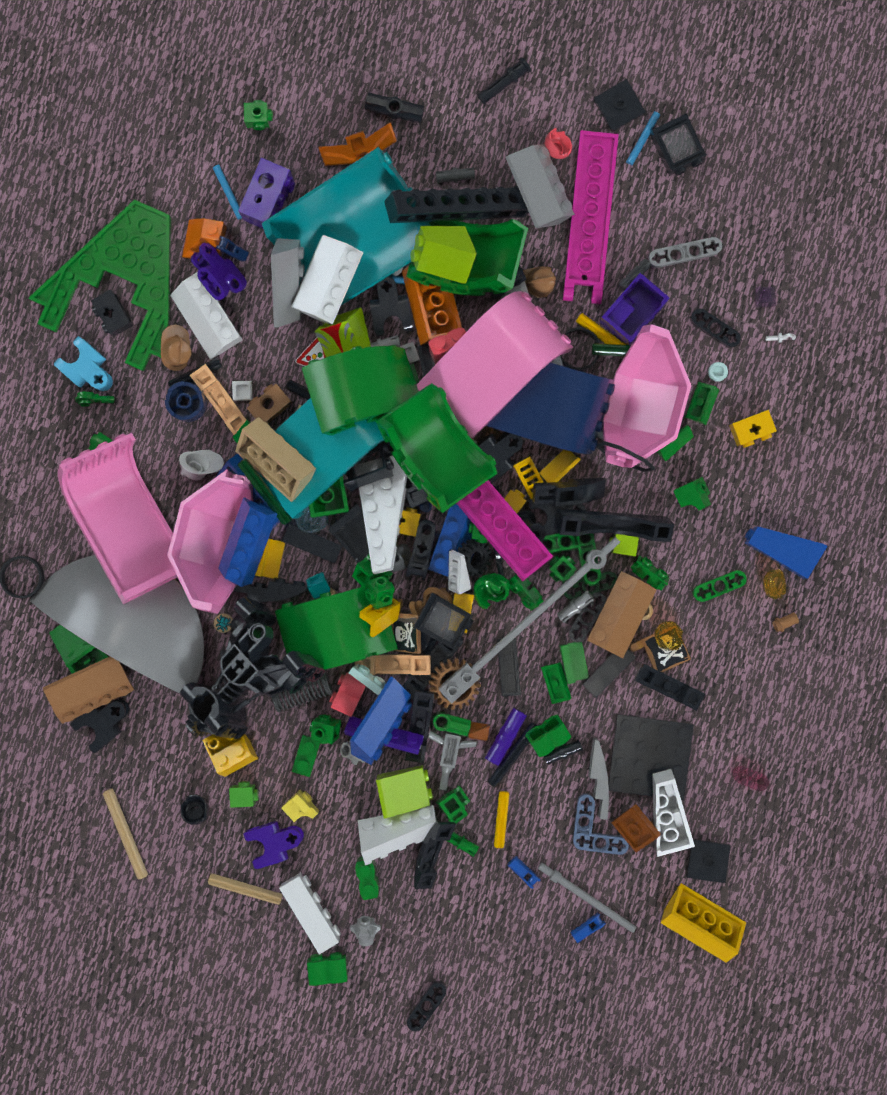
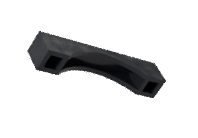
(586, 522)

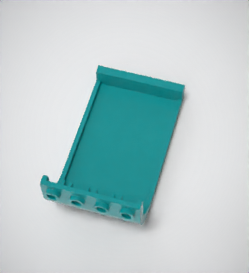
(328, 454)

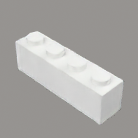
(310, 913)

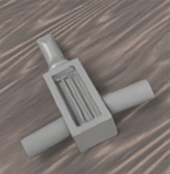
(451, 744)

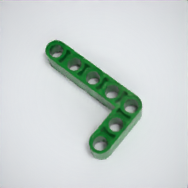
(581, 548)

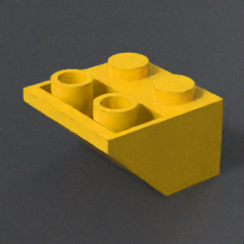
(229, 754)

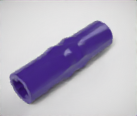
(505, 736)

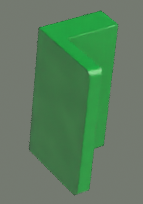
(573, 662)

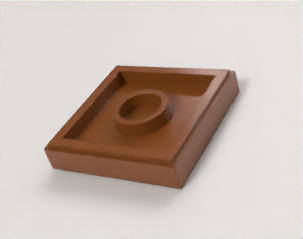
(636, 828)

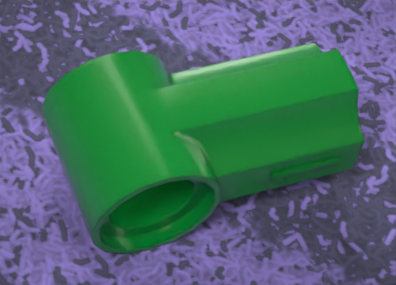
(453, 724)

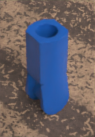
(522, 870)
(585, 930)

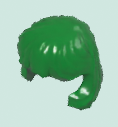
(491, 587)

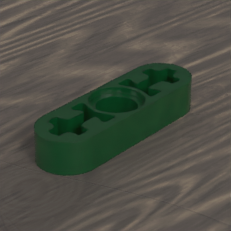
(605, 586)

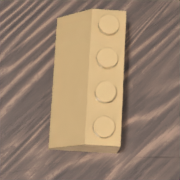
(275, 458)

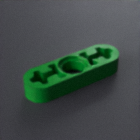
(731, 575)

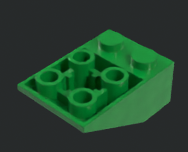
(75, 651)

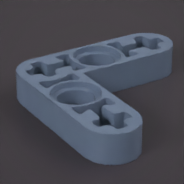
(586, 831)

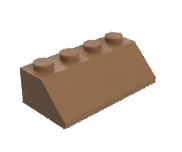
(622, 614)
(88, 689)

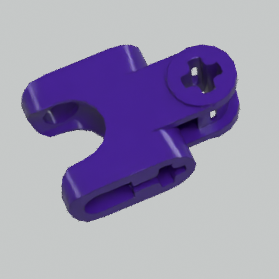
(215, 272)
(275, 842)

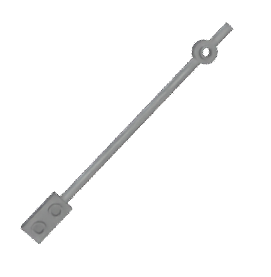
(467, 675)

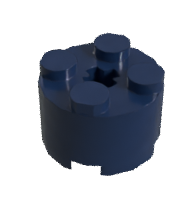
(175, 401)

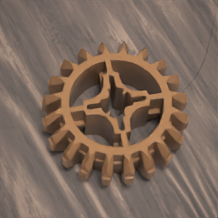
(437, 682)

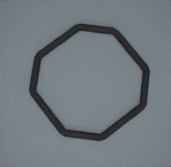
(599, 446)

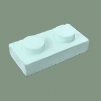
(363, 675)

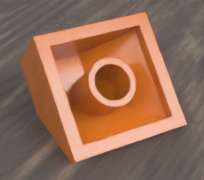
(200, 232)

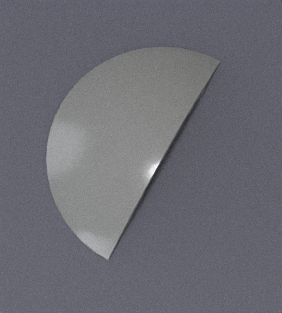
(150, 634)

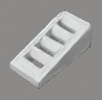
(458, 574)

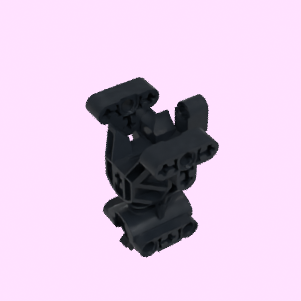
(246, 667)

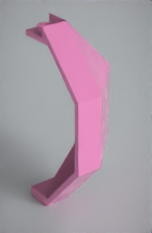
(646, 398)
(201, 538)

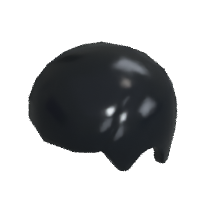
(194, 815)

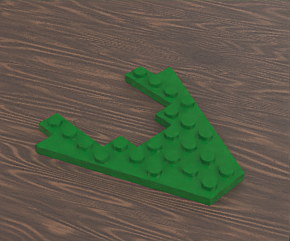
(129, 247)

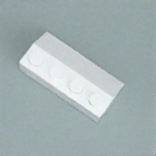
(327, 279)
(205, 317)

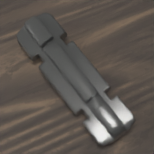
(643, 266)

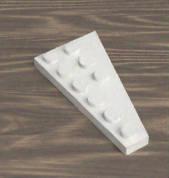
(382, 511)

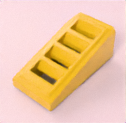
(518, 466)

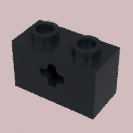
(120, 319)

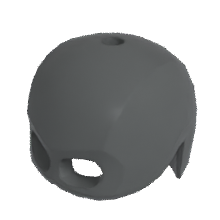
(402, 557)

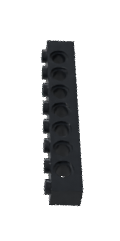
(455, 204)

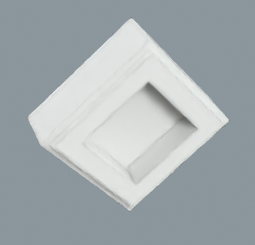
(242, 390)

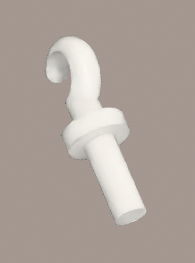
(780, 337)

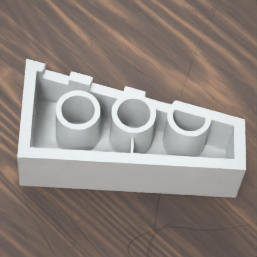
(669, 815)
(386, 835)

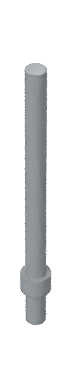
(555, 876)

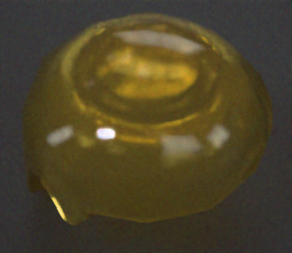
(774, 584)
(669, 636)

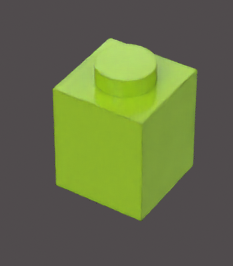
(627, 545)

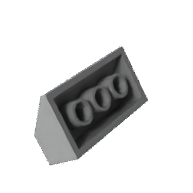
(540, 186)
(286, 279)

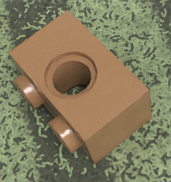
(279, 399)

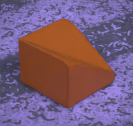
(479, 731)

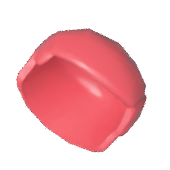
(558, 144)

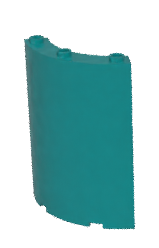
(354, 212)

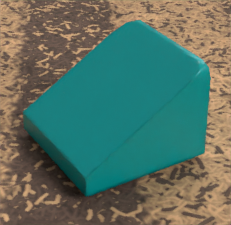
(318, 585)

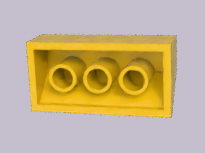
(704, 923)

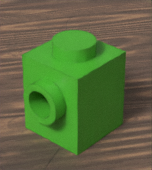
(243, 795)

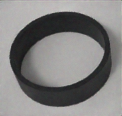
(596, 340)
(2, 576)

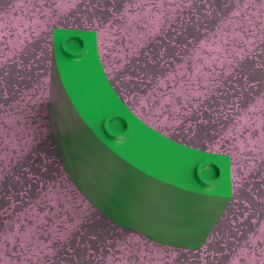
(496, 260)
(358, 385)
(435, 448)
(332, 629)

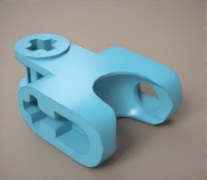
(86, 368)

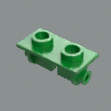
(658, 577)
(530, 598)

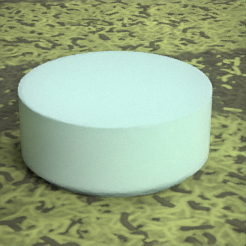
(717, 371)

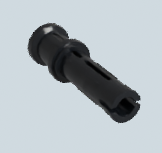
(510, 76)

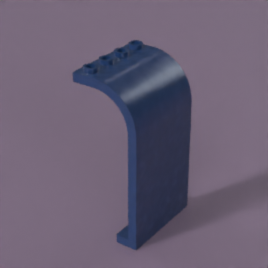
(559, 409)

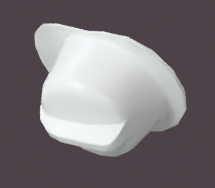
(200, 463)

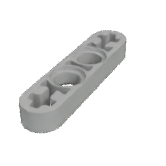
(684, 251)

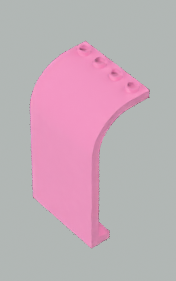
(496, 360)
(118, 517)

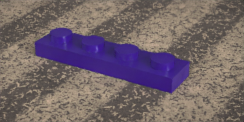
(400, 738)

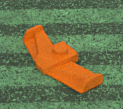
(357, 146)

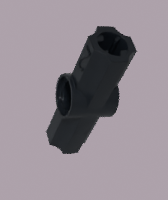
(382, 104)

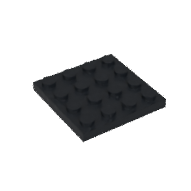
(648, 747)

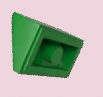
(702, 403)
(684, 436)

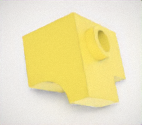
(299, 806)

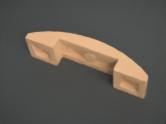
(219, 398)
(398, 664)

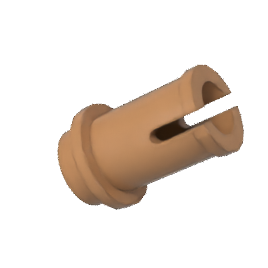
(785, 622)

